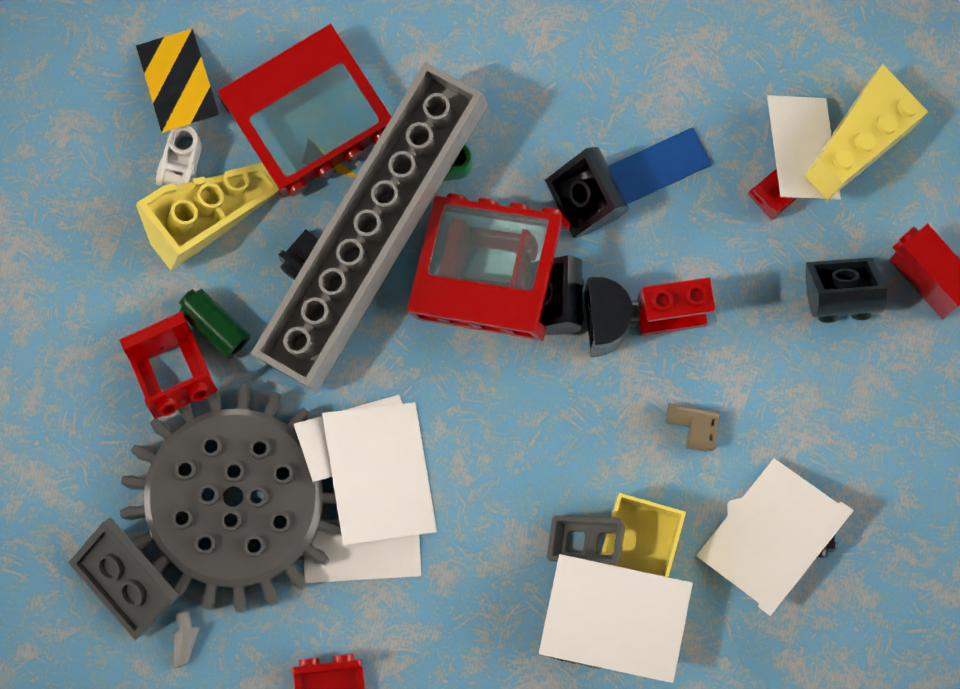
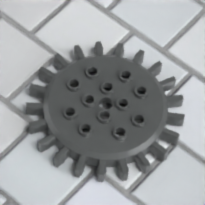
(229, 559)

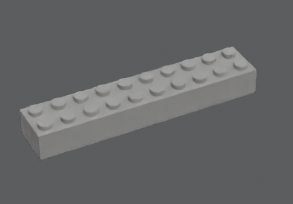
(370, 227)

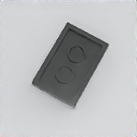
(123, 578)

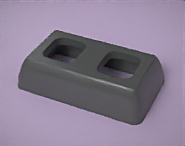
(593, 528)

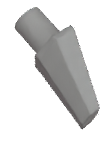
(184, 639)

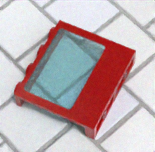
(306, 110)
(486, 266)

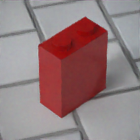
(929, 268)

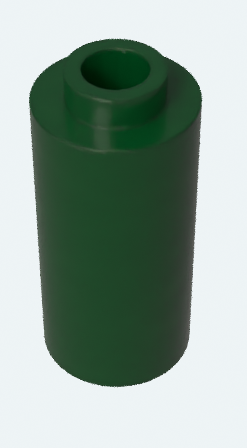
(214, 322)

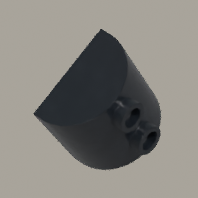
(587, 192)
(845, 289)
(563, 298)
(608, 314)

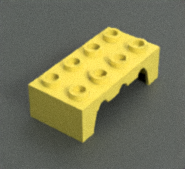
(649, 535)

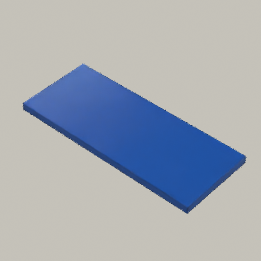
(660, 165)

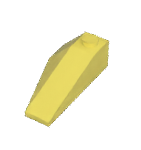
(194, 214)

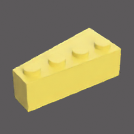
(869, 129)

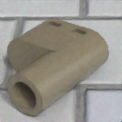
(699, 425)

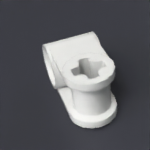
(179, 165)

